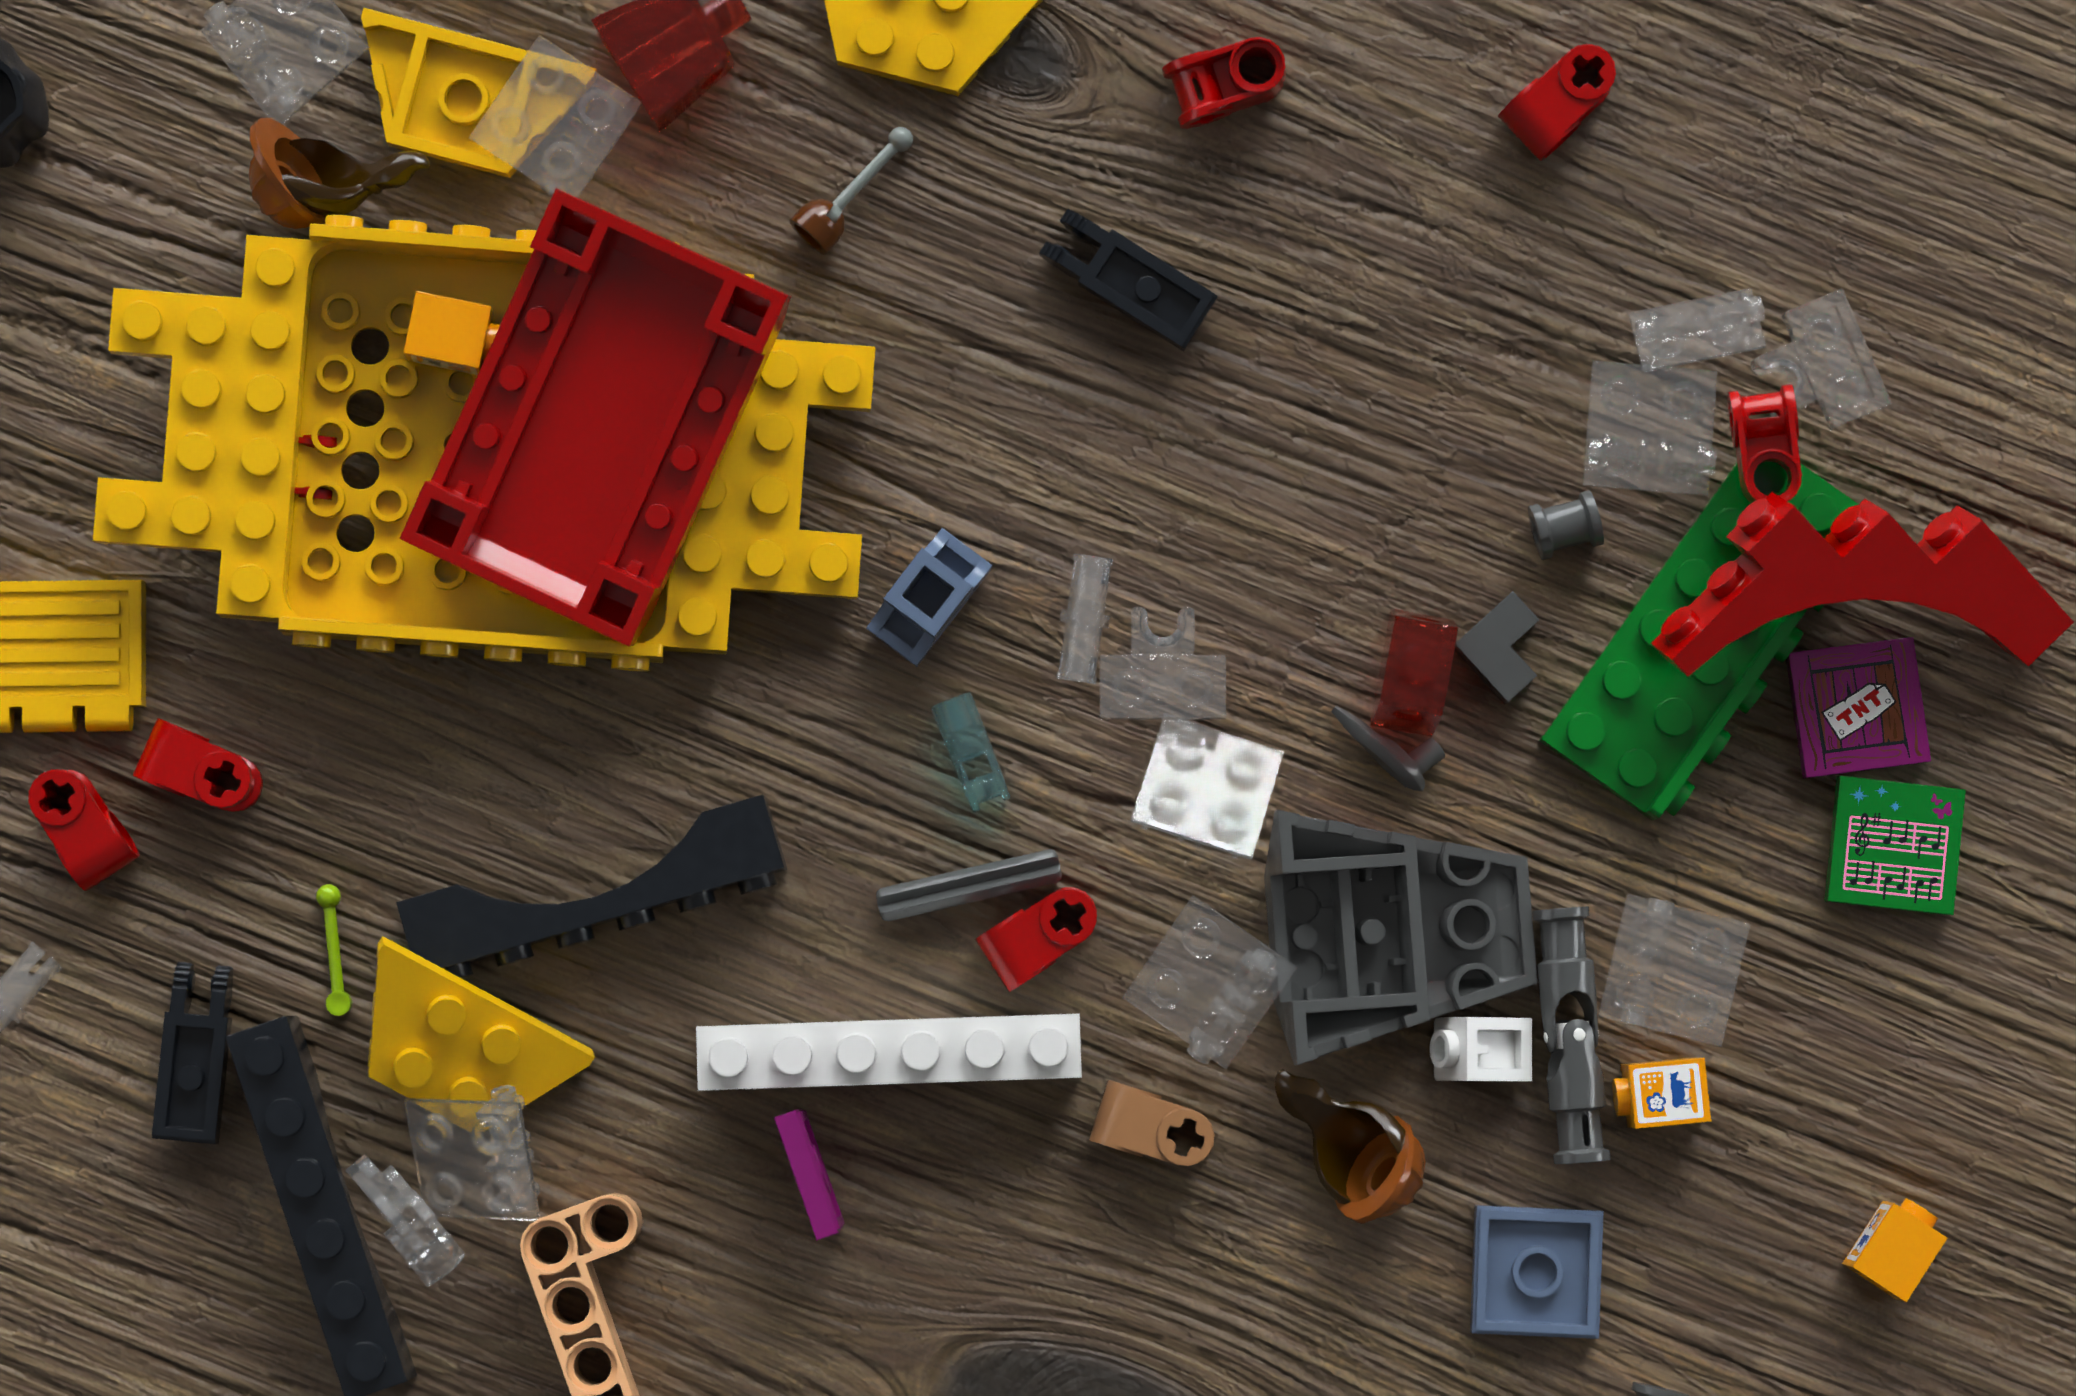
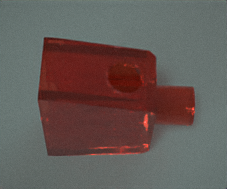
(670, 49)
(1414, 672)

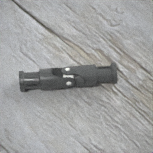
(1574, 1069)

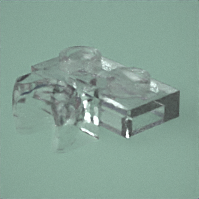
(1827, 361)
(1162, 676)
(414, 1228)

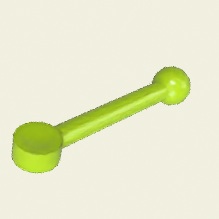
(338, 1001)

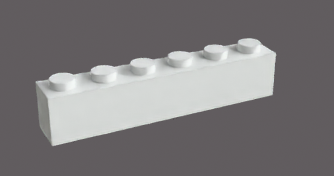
(888, 1052)

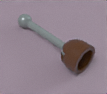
(821, 220)

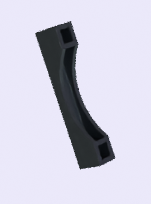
(719, 851)
(323, 1224)

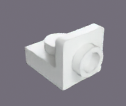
(1482, 1049)

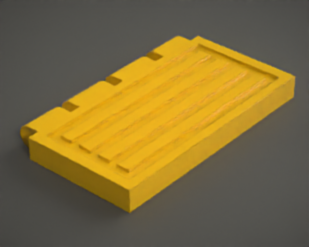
(72, 650)

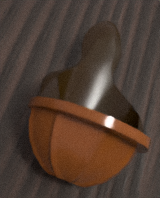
(310, 178)
(1359, 1149)

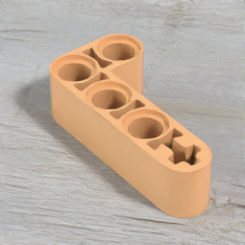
(578, 1271)

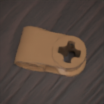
(1140, 1125)

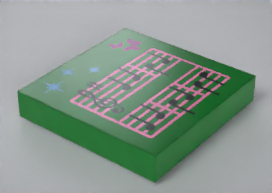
(1895, 845)

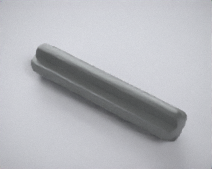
(968, 885)

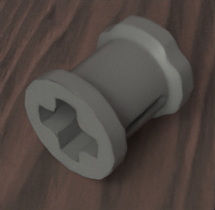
(1566, 525)

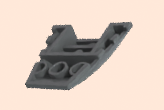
(1389, 930)

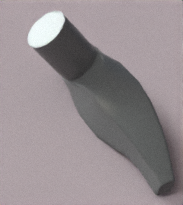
(1389, 755)

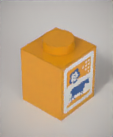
(449, 333)
(1662, 1093)
(1896, 1248)

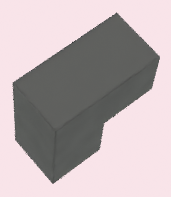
(1490, 652)

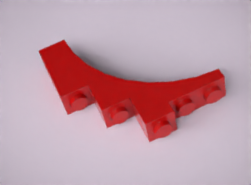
(1865, 556)

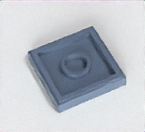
(1536, 1271)

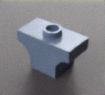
(928, 596)

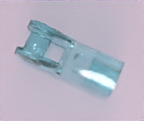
(966, 741)

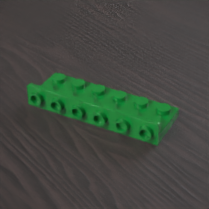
(1638, 717)

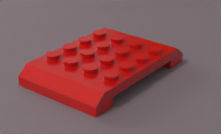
(598, 418)

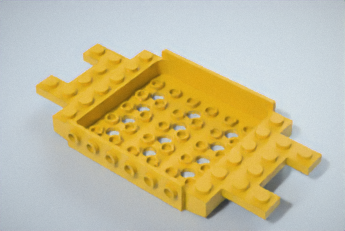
(283, 367)

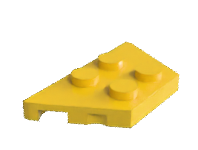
(923, 40)
(437, 87)
(457, 1041)

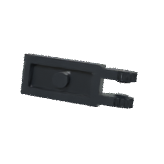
(1134, 281)
(193, 1061)

